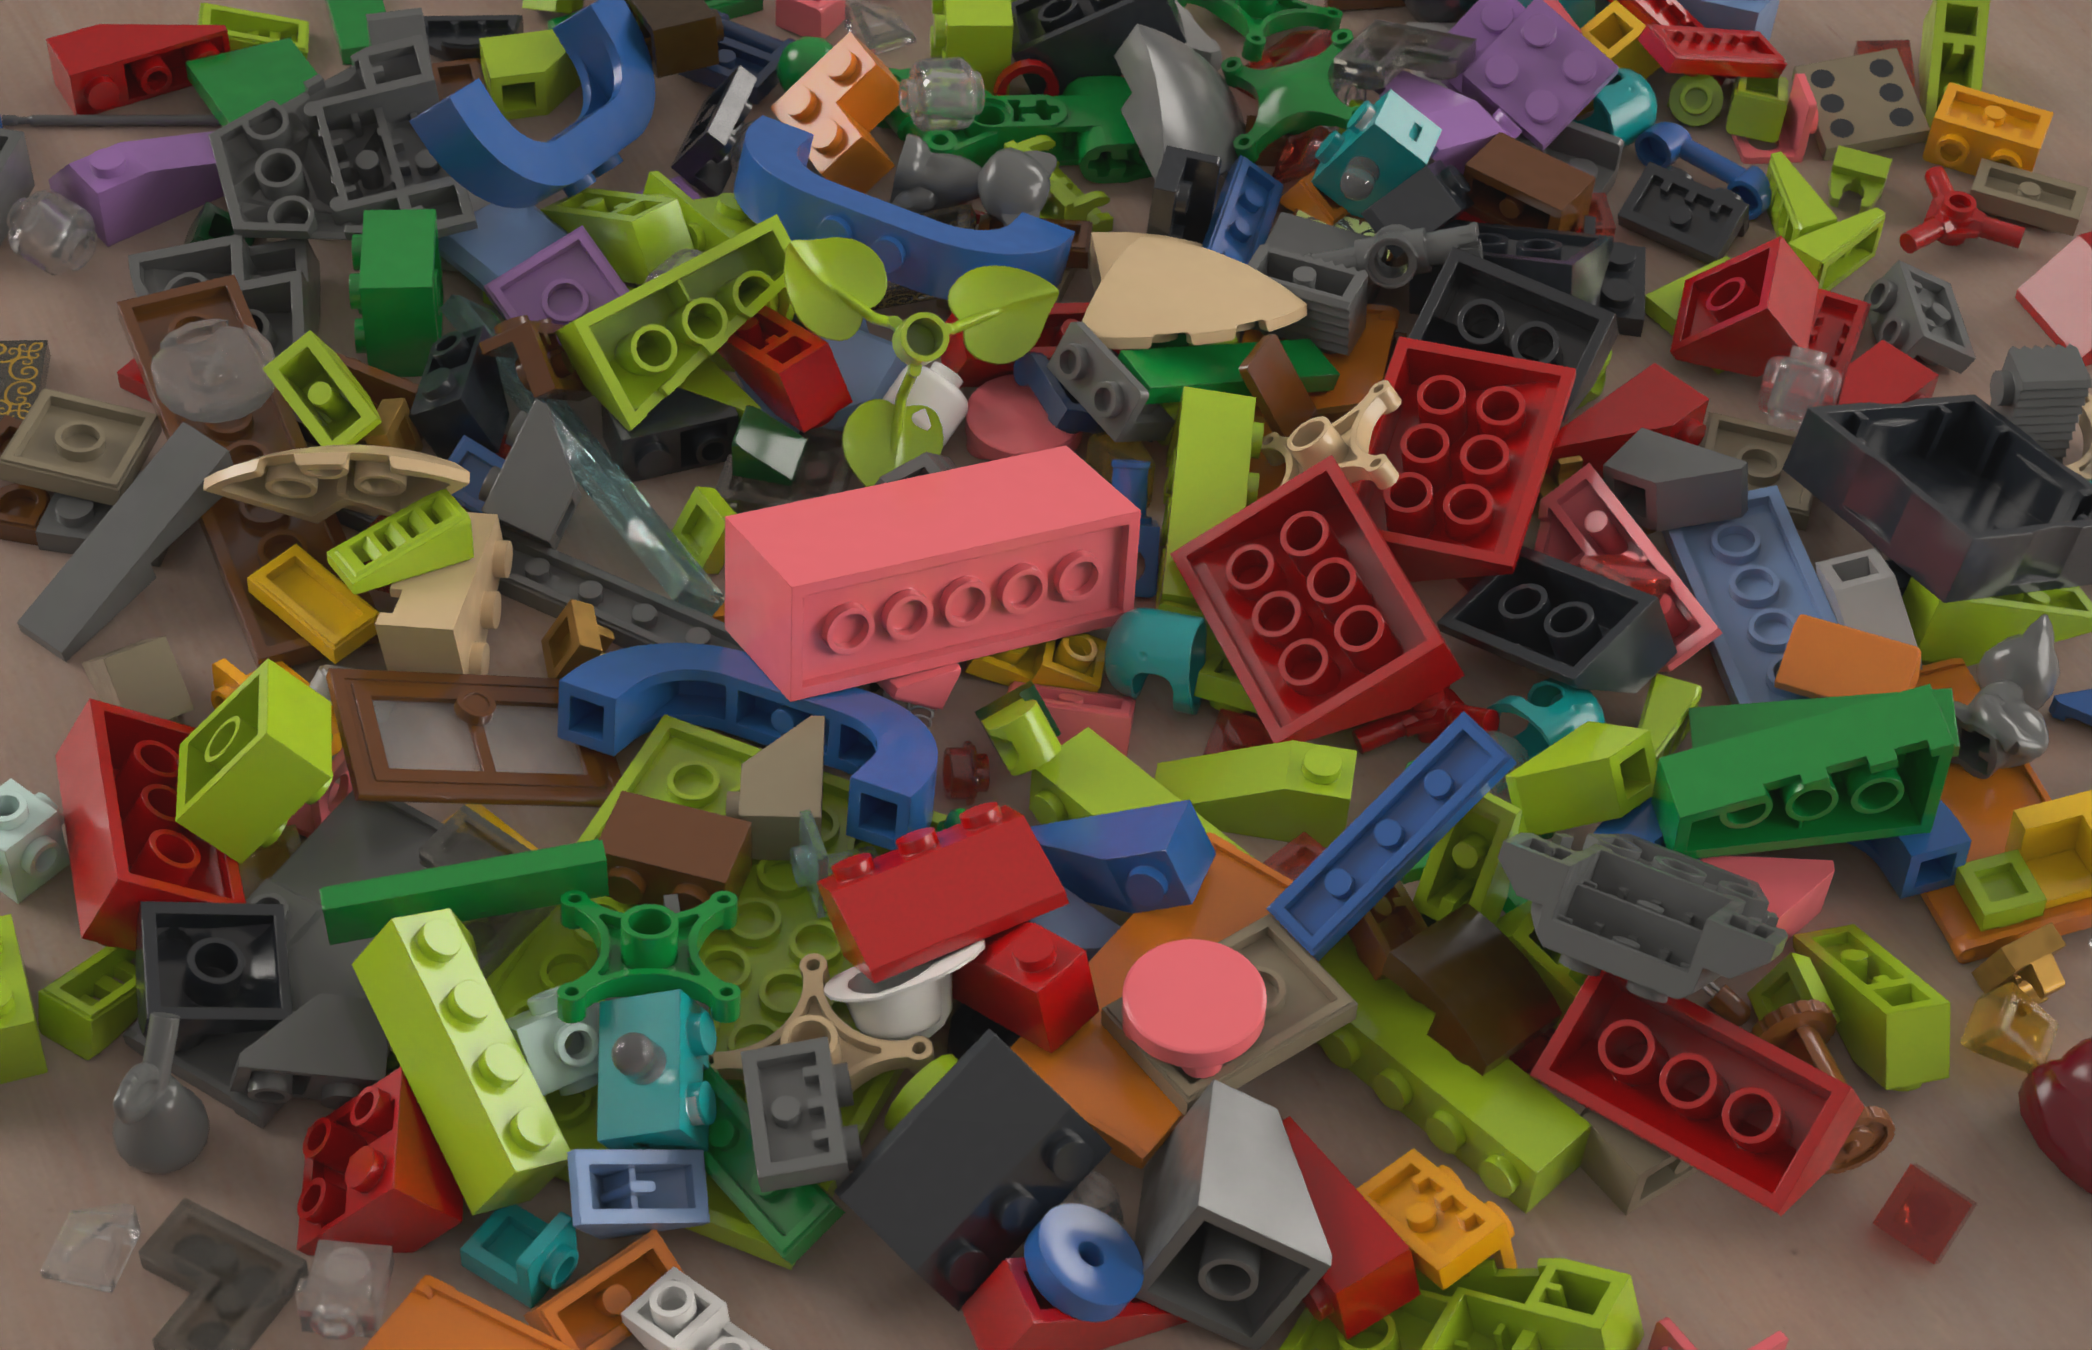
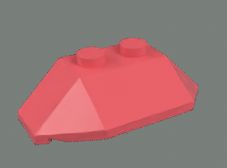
(1587, 520)

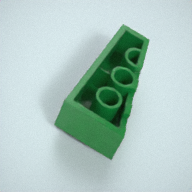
(1810, 780)

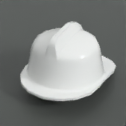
(904, 1004)

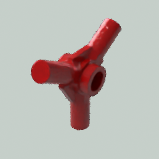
(1955, 218)
(1425, 719)

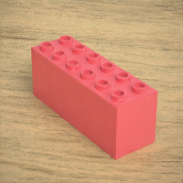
(928, 571)

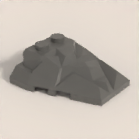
(340, 151)
(1641, 912)

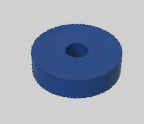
(1083, 1262)

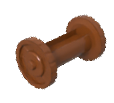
(1803, 1032)

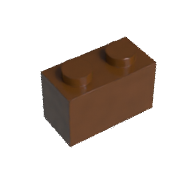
(1526, 187)
(673, 849)

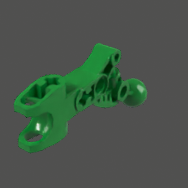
(1081, 122)

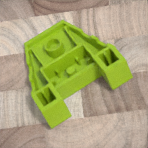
(1491, 1308)

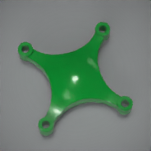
(1267, 17)
(1290, 97)
(648, 953)

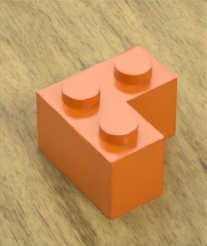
(840, 105)

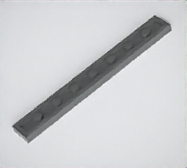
(550, 578)

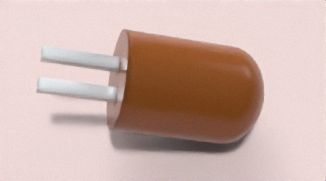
(1728, 1004)

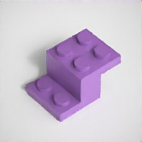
(1530, 66)

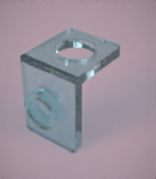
(811, 860)

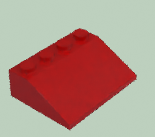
(1466, 455)
(1315, 610)

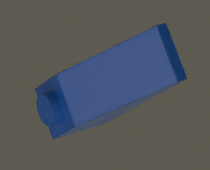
(1131, 856)

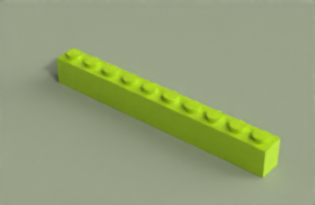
(1494, 1123)

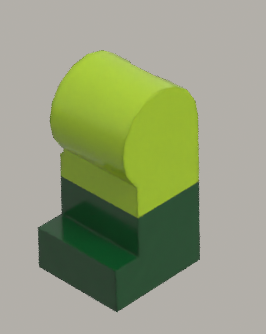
(1021, 729)

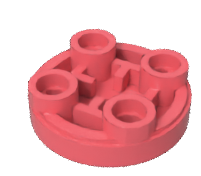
(1010, 422)
(1194, 1005)

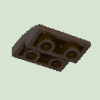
(1478, 987)

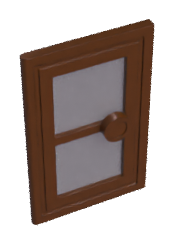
(462, 740)

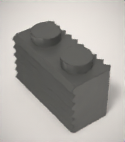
(1332, 293)
(2042, 393)

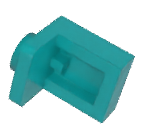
(522, 1253)

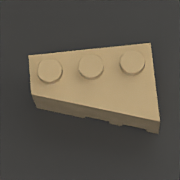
(448, 611)

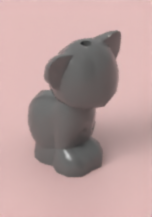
(1006, 184)
(2003, 719)

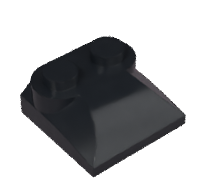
(212, 967)

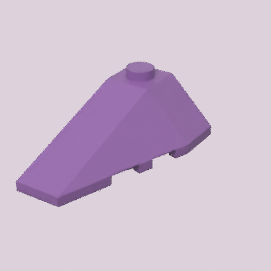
(1463, 120)
(141, 183)

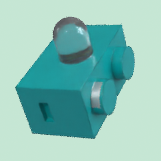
(1375, 153)
(653, 1073)

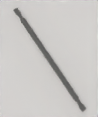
(111, 120)

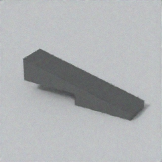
(118, 553)

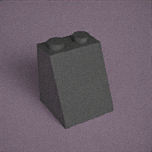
(1229, 1220)

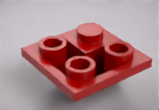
(376, 1174)

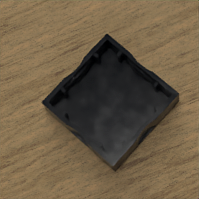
(1949, 494)

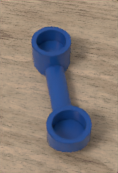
(1669, 141)

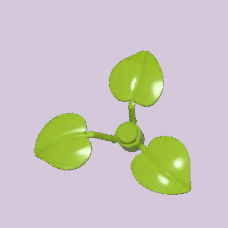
(837, 284)

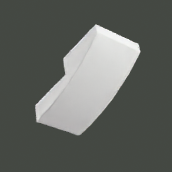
(684, 1316)

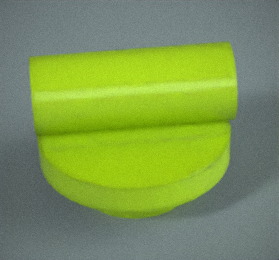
(1695, 100)

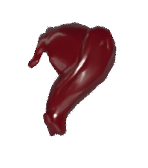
(2058, 1111)

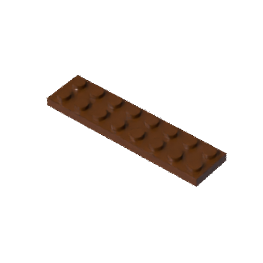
(237, 533)

